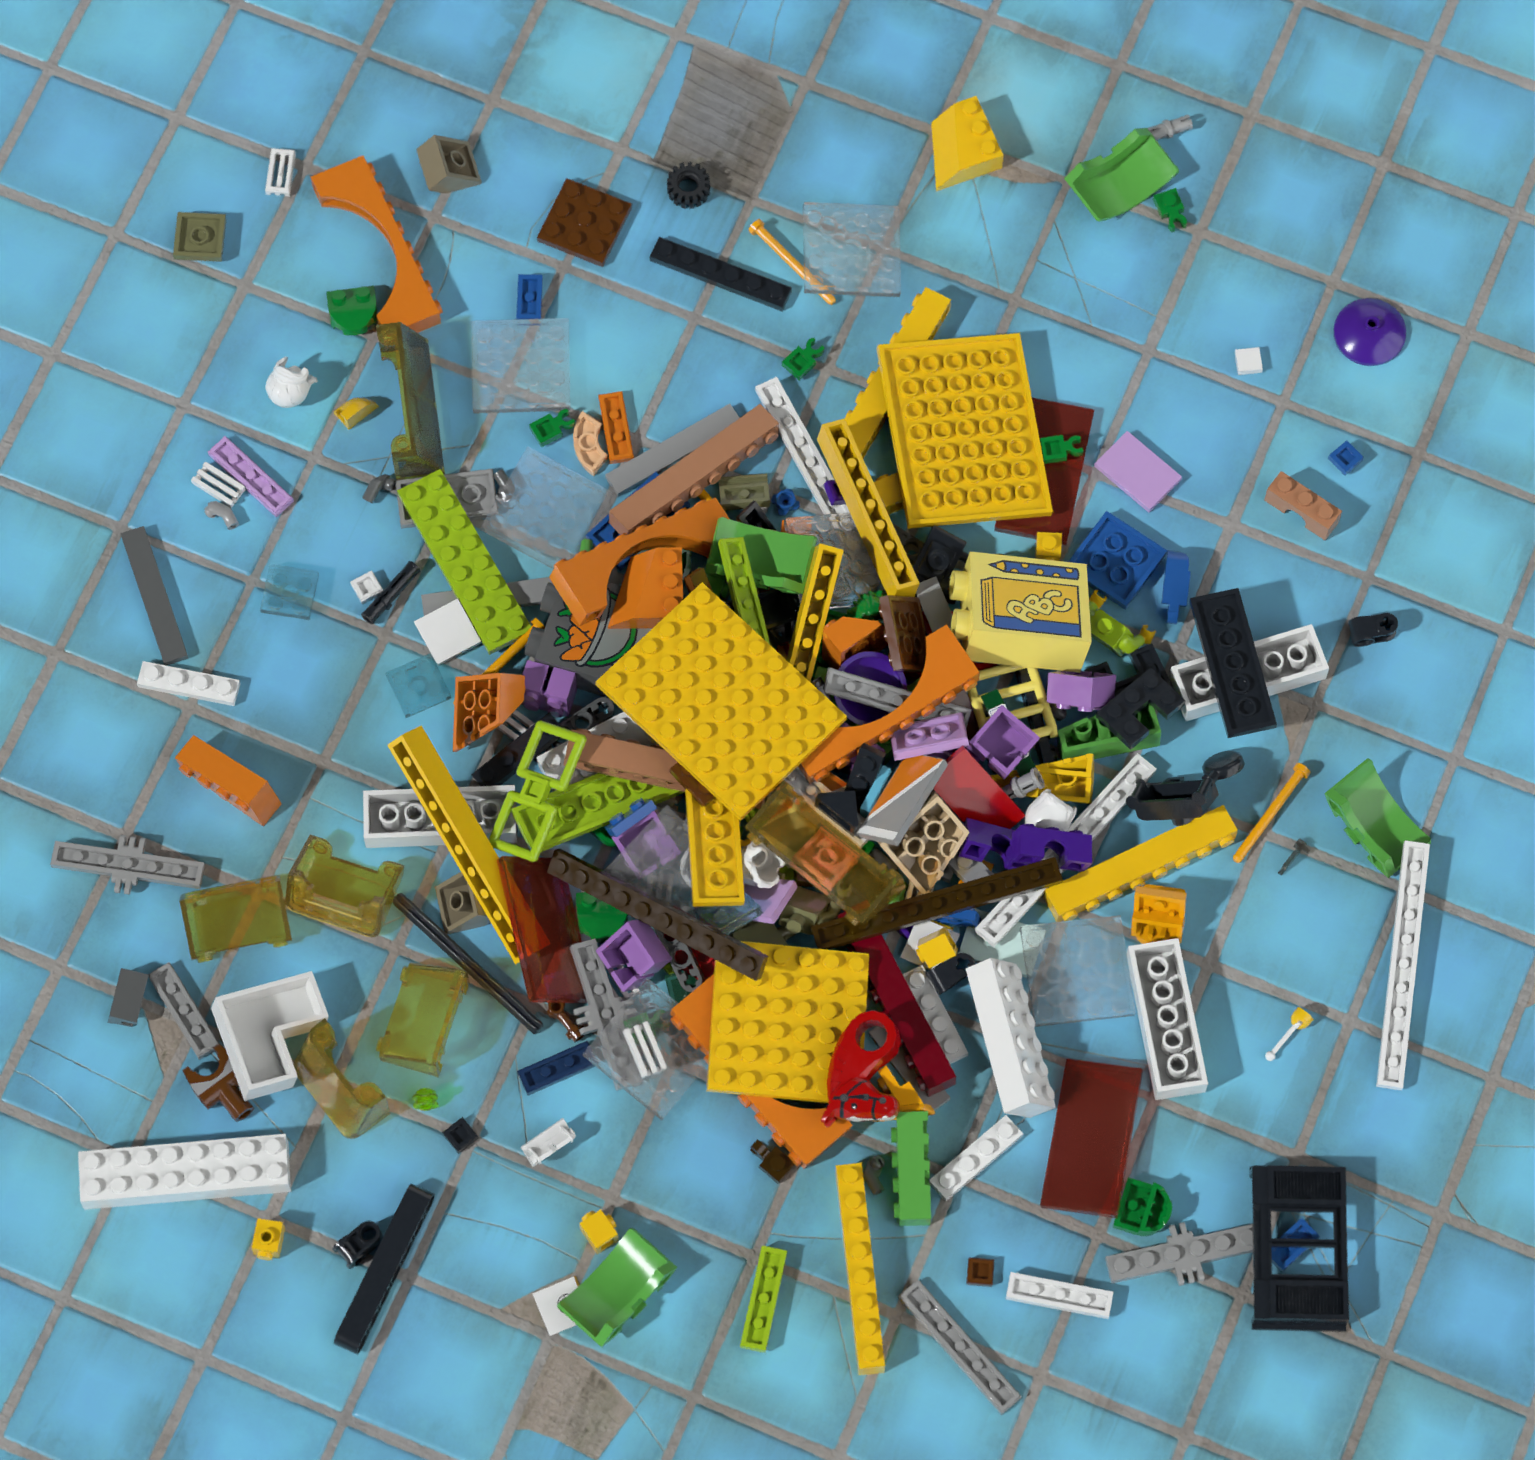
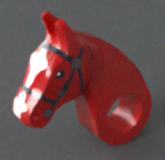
(850, 1069)

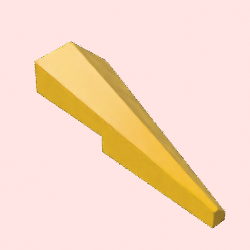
(1067, 779)

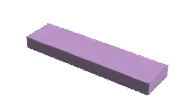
(251, 476)

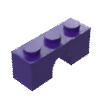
(985, 838)
(1071, 847)

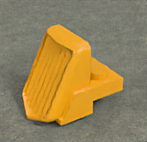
(1158, 913)
(906, 1094)

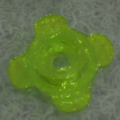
(425, 1099)

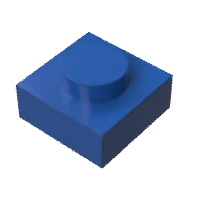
(1345, 457)

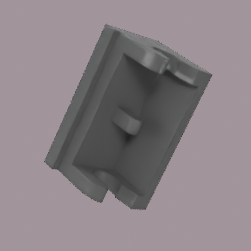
(128, 998)

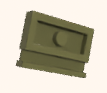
(740, 491)

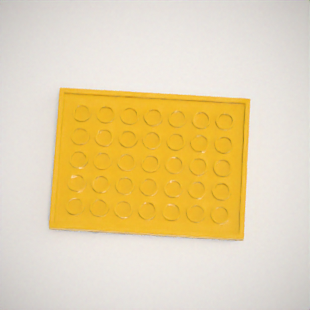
(964, 430)
(721, 701)

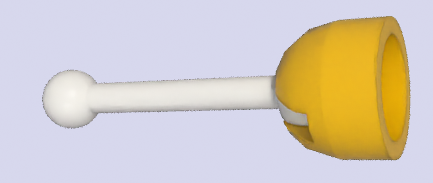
(1300, 1020)

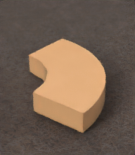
(587, 445)

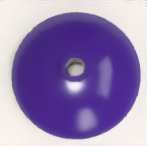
(1369, 344)
(873, 667)

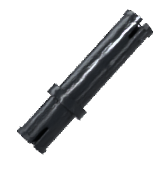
(389, 594)

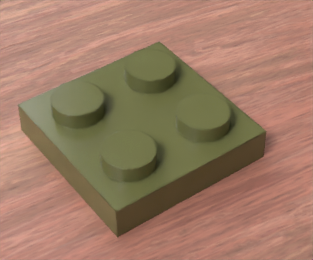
(199, 236)

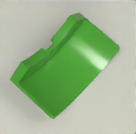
(1124, 177)
(775, 557)
(1373, 817)
(618, 1288)

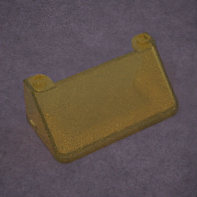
(824, 855)

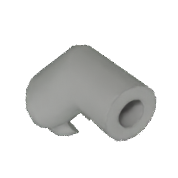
(216, 508)

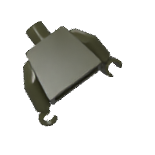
(806, 910)
(762, 933)

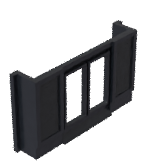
(1299, 1300)

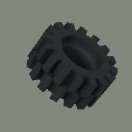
(688, 172)

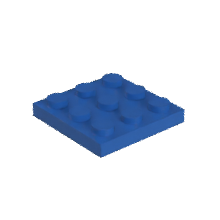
(1118, 559)

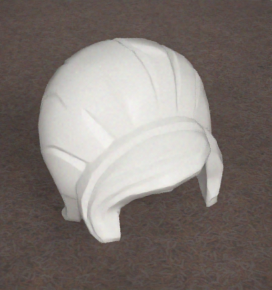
(288, 385)
(1050, 812)
(760, 866)

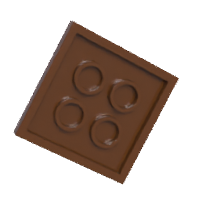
(584, 222)
(904, 632)

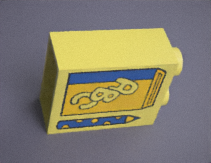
(1022, 611)

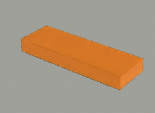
(616, 427)

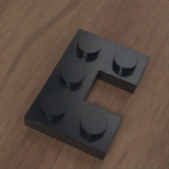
(1142, 660)
(1120, 712)

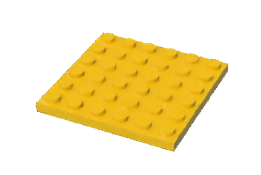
(782, 1029)

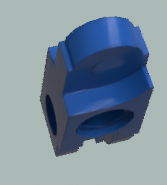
(1175, 584)

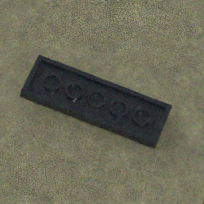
(1233, 663)

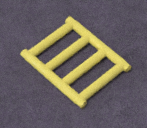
(1033, 685)

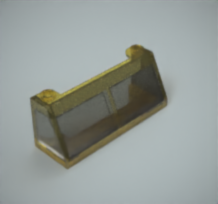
(420, 448)

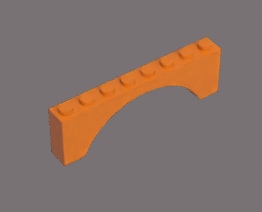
(354, 189)
(585, 577)
(944, 675)
(792, 1127)

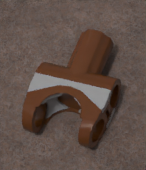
(220, 1087)

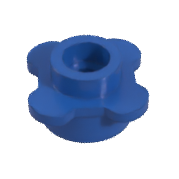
(785, 495)

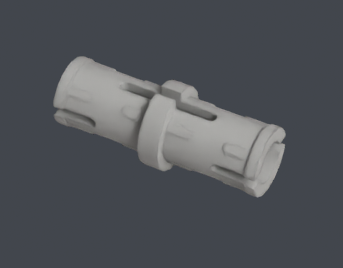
(1169, 128)

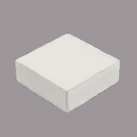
(1248, 361)
(366, 587)

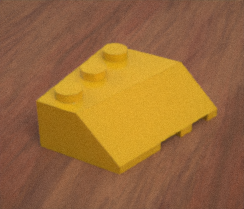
(963, 144)

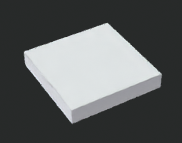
(447, 632)

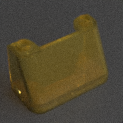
(341, 890)
(235, 917)
(423, 1017)
(348, 1108)

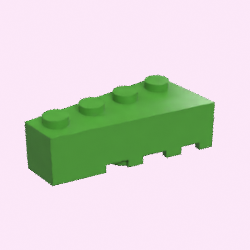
(1095, 738)
(912, 1169)

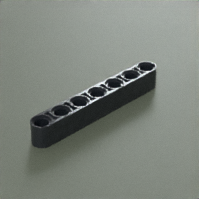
(384, 1269)

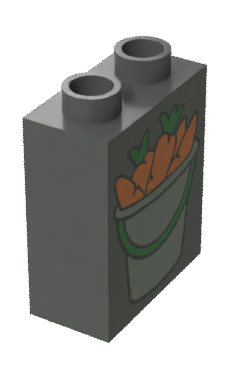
(580, 649)

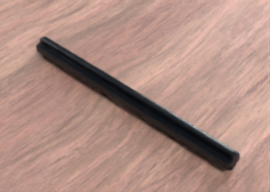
(467, 963)

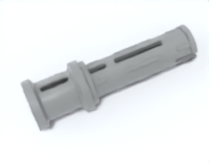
(1020, 786)

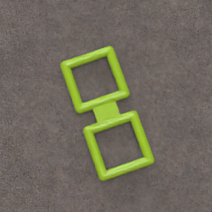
(536, 790)

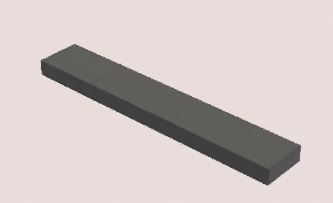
(154, 595)

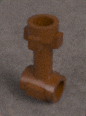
(556, 1011)

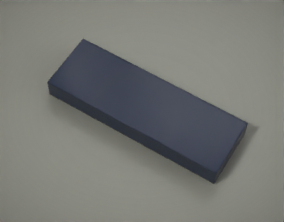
(555, 1069)

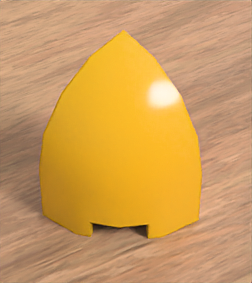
(354, 411)

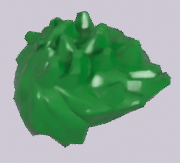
(867, 607)

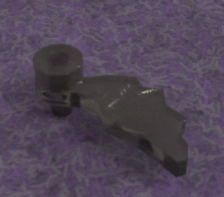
(1299, 845)

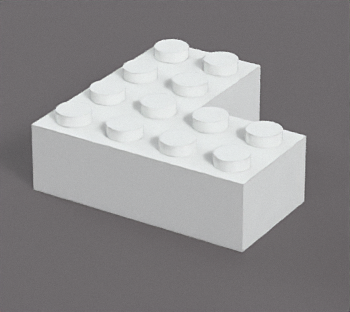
(255, 1027)

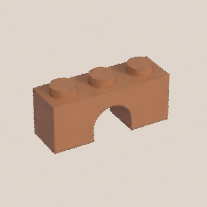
(1318, 513)

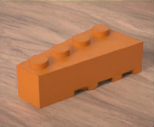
(228, 780)

